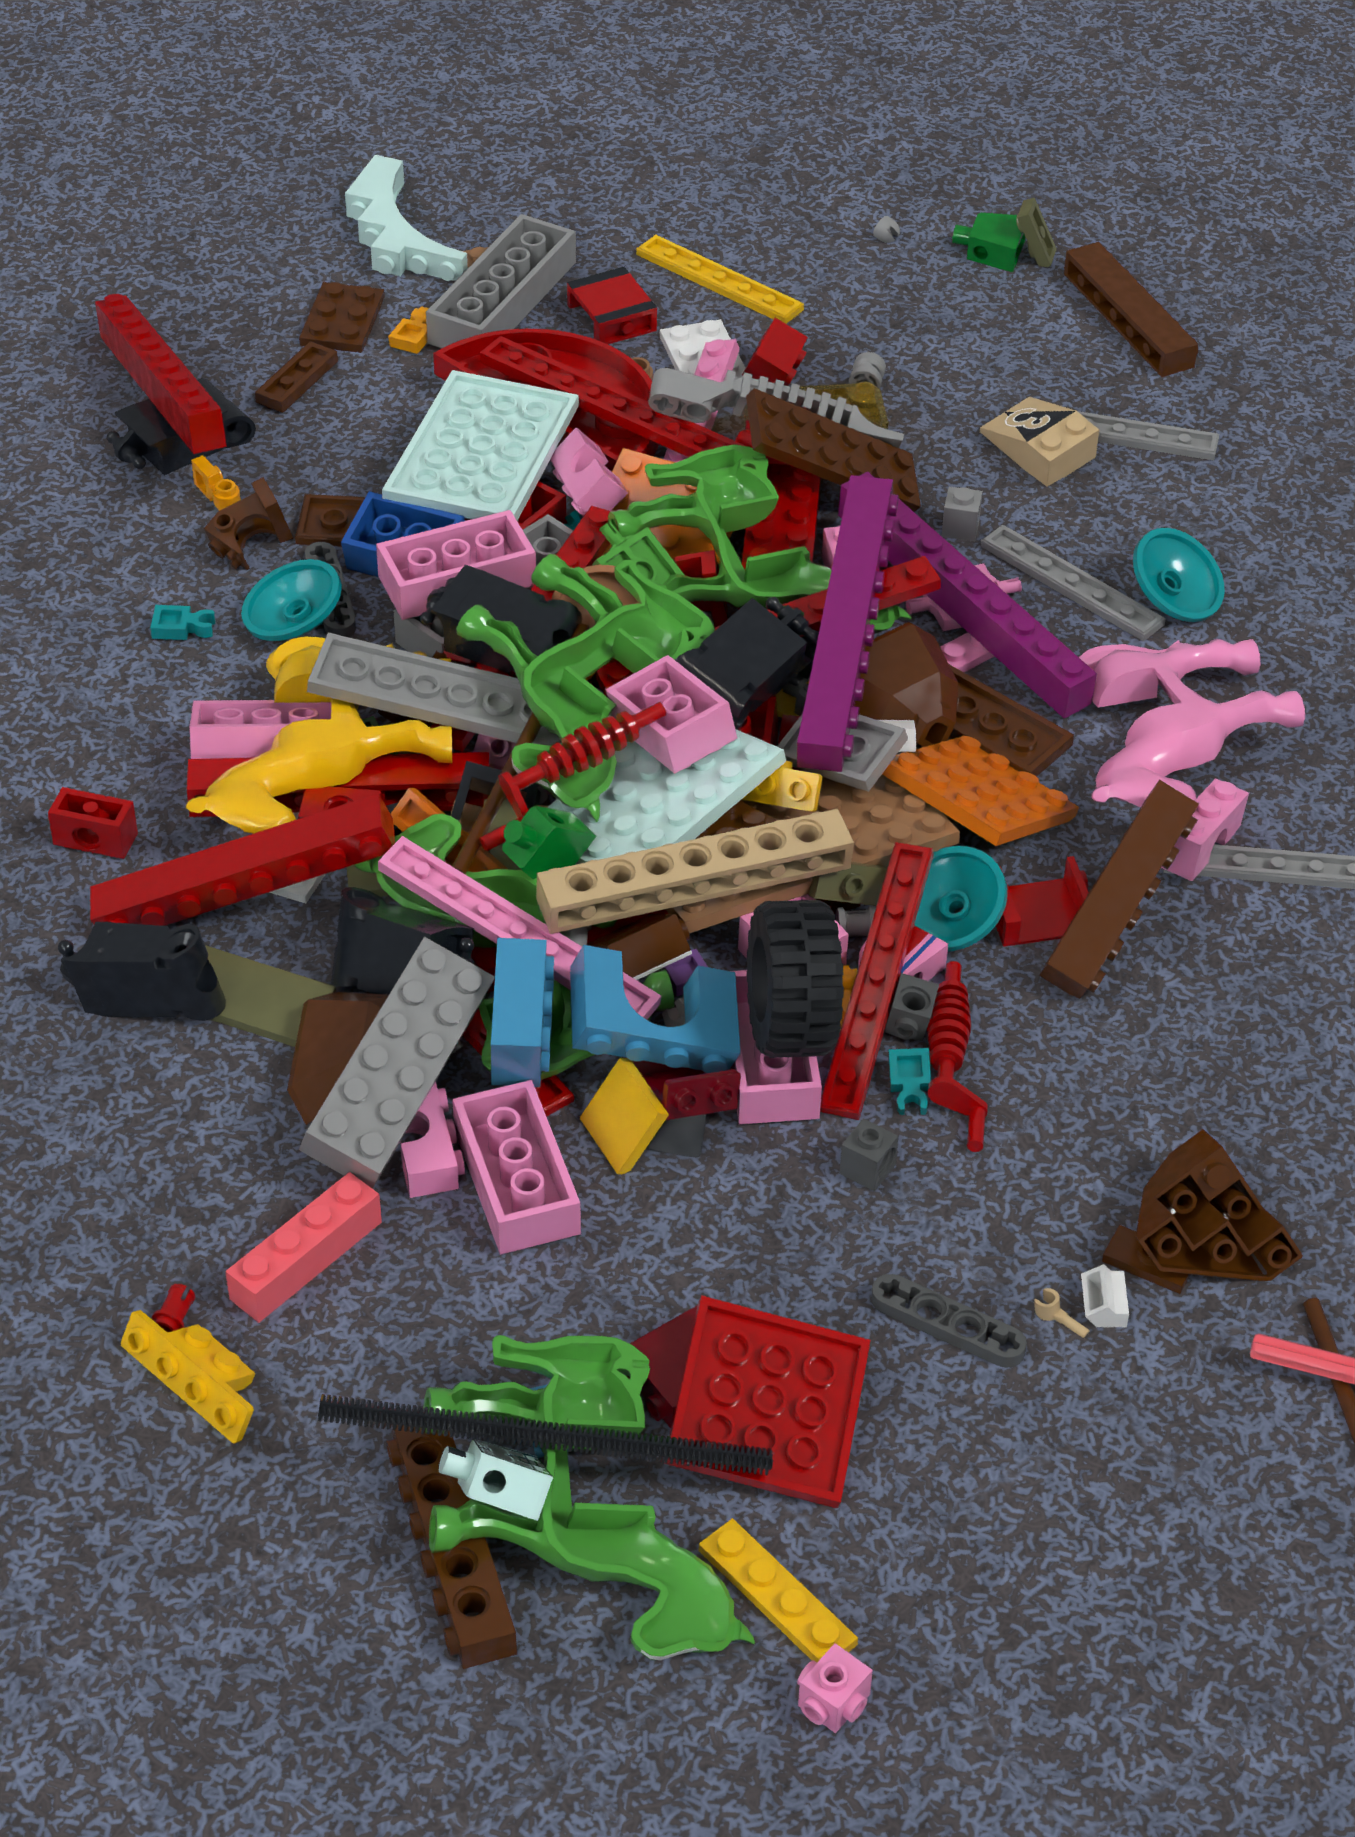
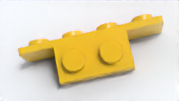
(789, 789)
(195, 1370)

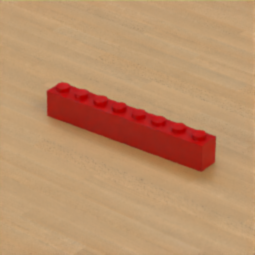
(388, 773)
(247, 866)

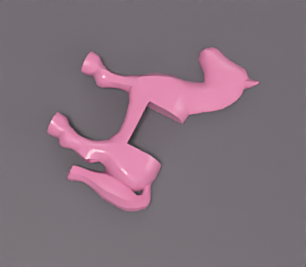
(1178, 733)

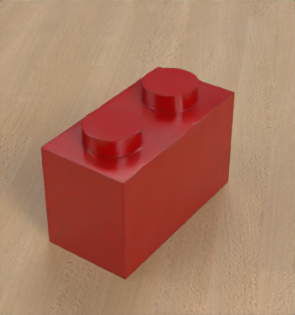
(777, 353)

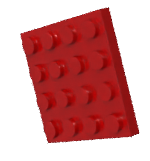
(776, 1388)

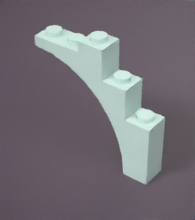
(391, 238)

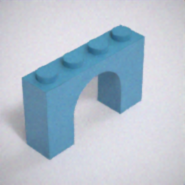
(609, 1025)

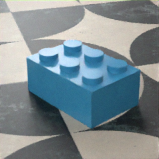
(521, 1011)

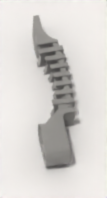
(697, 397)

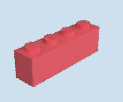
(303, 1247)

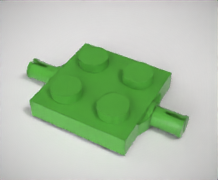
(640, 548)

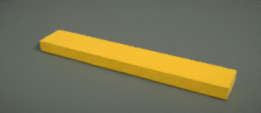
(720, 279)

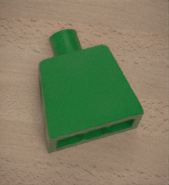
(992, 240)
(546, 840)

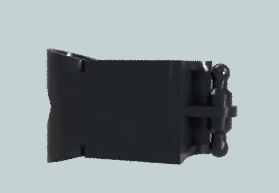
(158, 442)
(539, 621)
(752, 655)
(381, 939)
(143, 972)

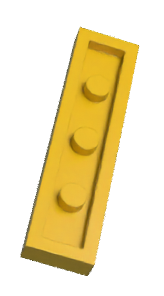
(775, 1591)

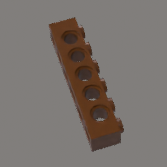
(473, 1638)

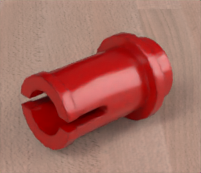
(174, 1308)

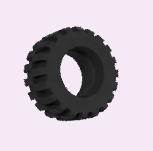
(794, 978)

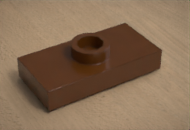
(1128, 1255)

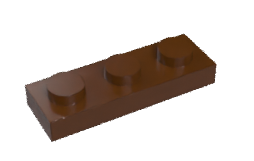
(296, 377)

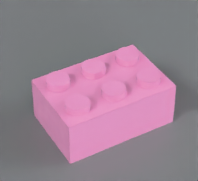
(696, 715)

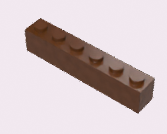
(1130, 309)
(1119, 890)

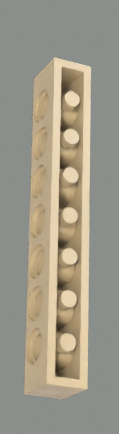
(693, 870)

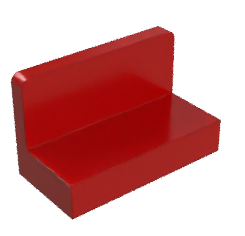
(704, 566)

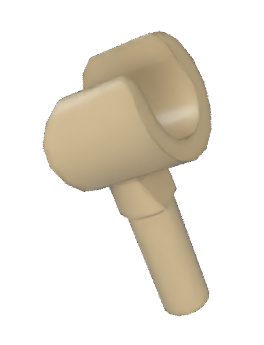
(1053, 1312)

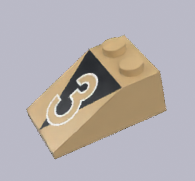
(1044, 438)

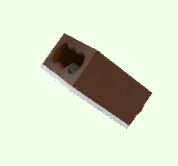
(648, 943)

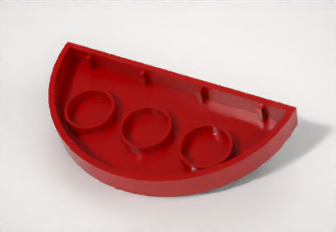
(577, 352)

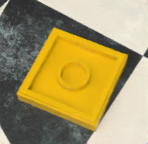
(623, 1116)

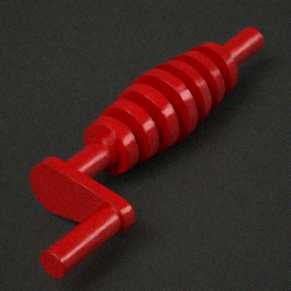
(577, 753)
(948, 1041)

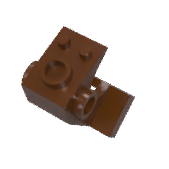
(243, 520)

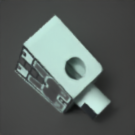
(515, 1482)

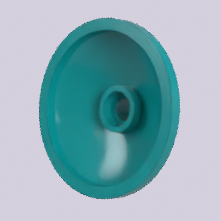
(1178, 575)
(291, 600)
(963, 880)

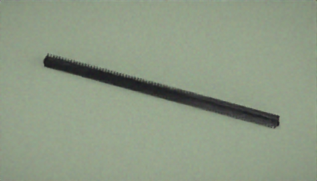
(544, 1433)

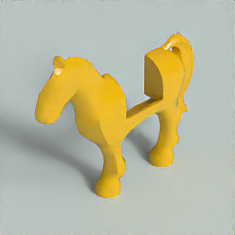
(310, 750)

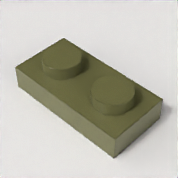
(1036, 232)

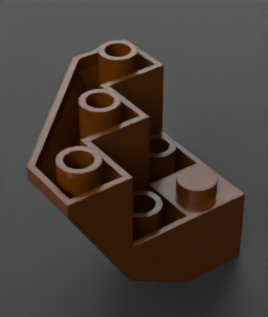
(910, 682)
(325, 1043)
(1207, 1220)

